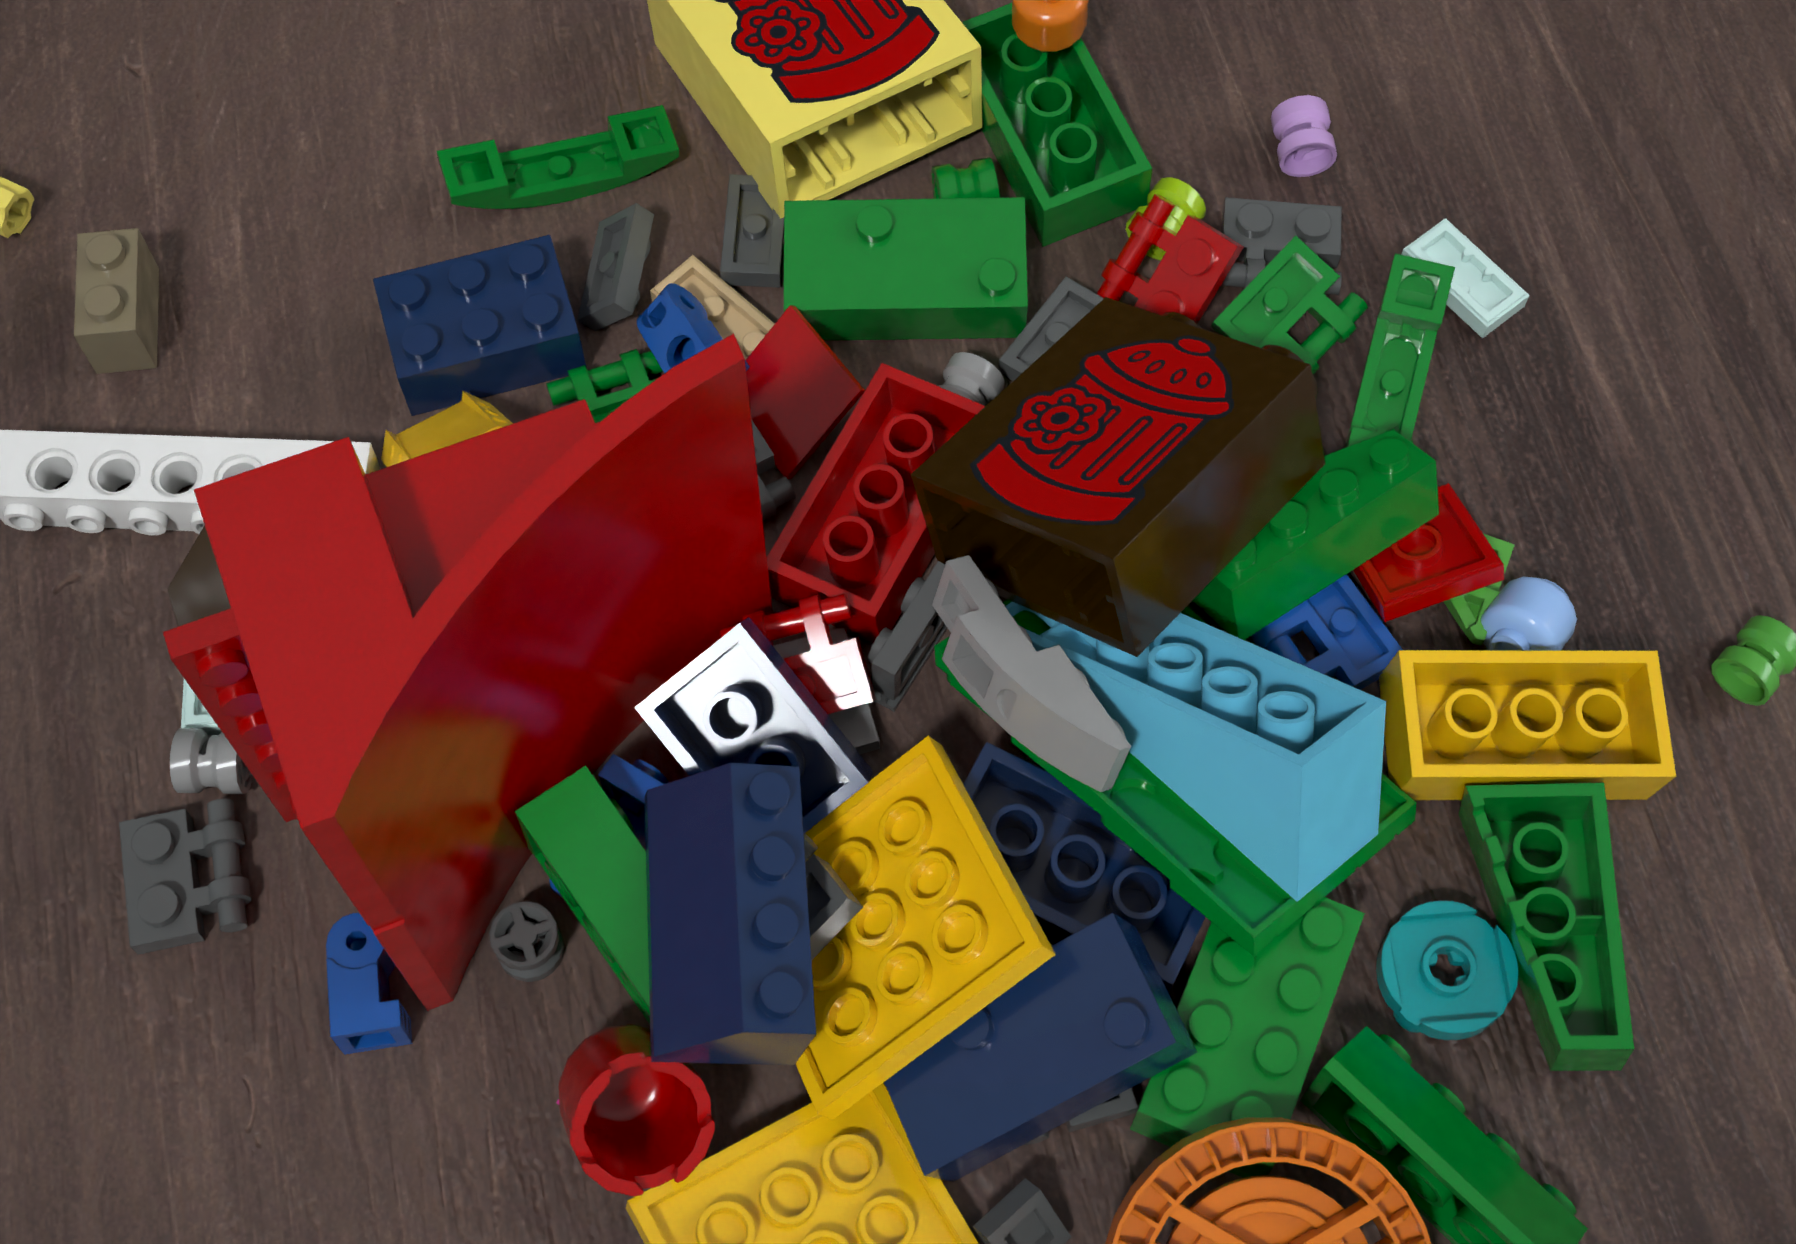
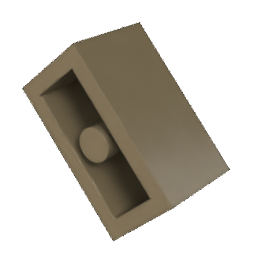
(116, 301)

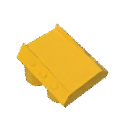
(450, 426)

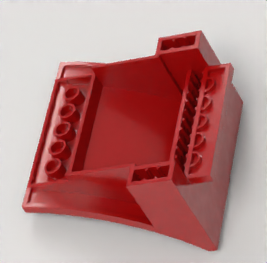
(470, 633)

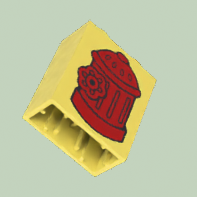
(824, 87)

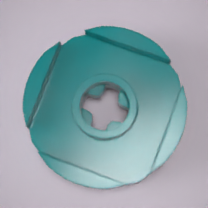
(1421, 1000)

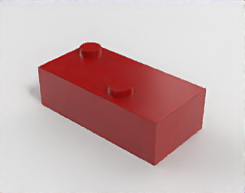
(860, 515)

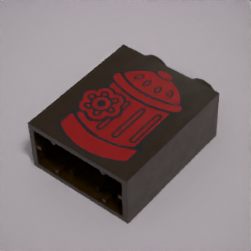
(1124, 470)

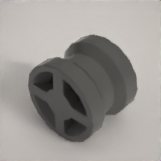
(520, 928)

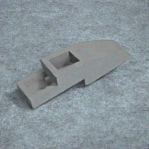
(1025, 690)

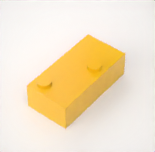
(1526, 721)

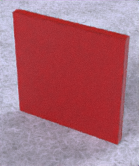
(797, 390)

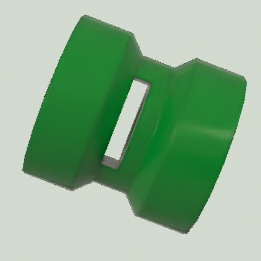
(975, 181)

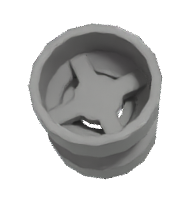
(972, 378)
(206, 761)

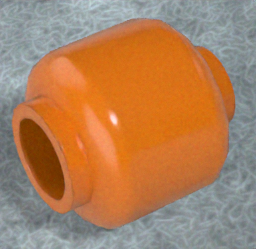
(1049, 23)

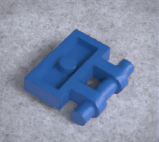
(1343, 631)

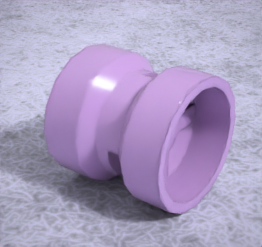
(1305, 142)

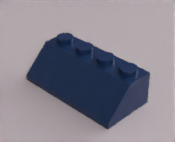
(728, 918)

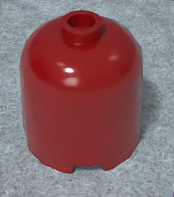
(631, 1116)

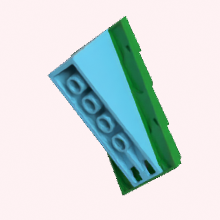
(1240, 770)

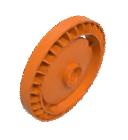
(1265, 1206)

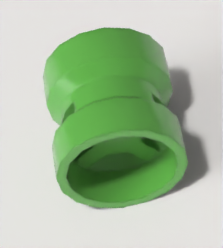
(1754, 665)

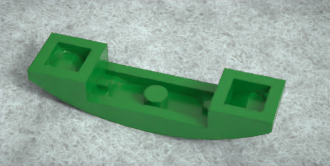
(562, 169)
(1400, 348)

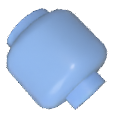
(1529, 617)

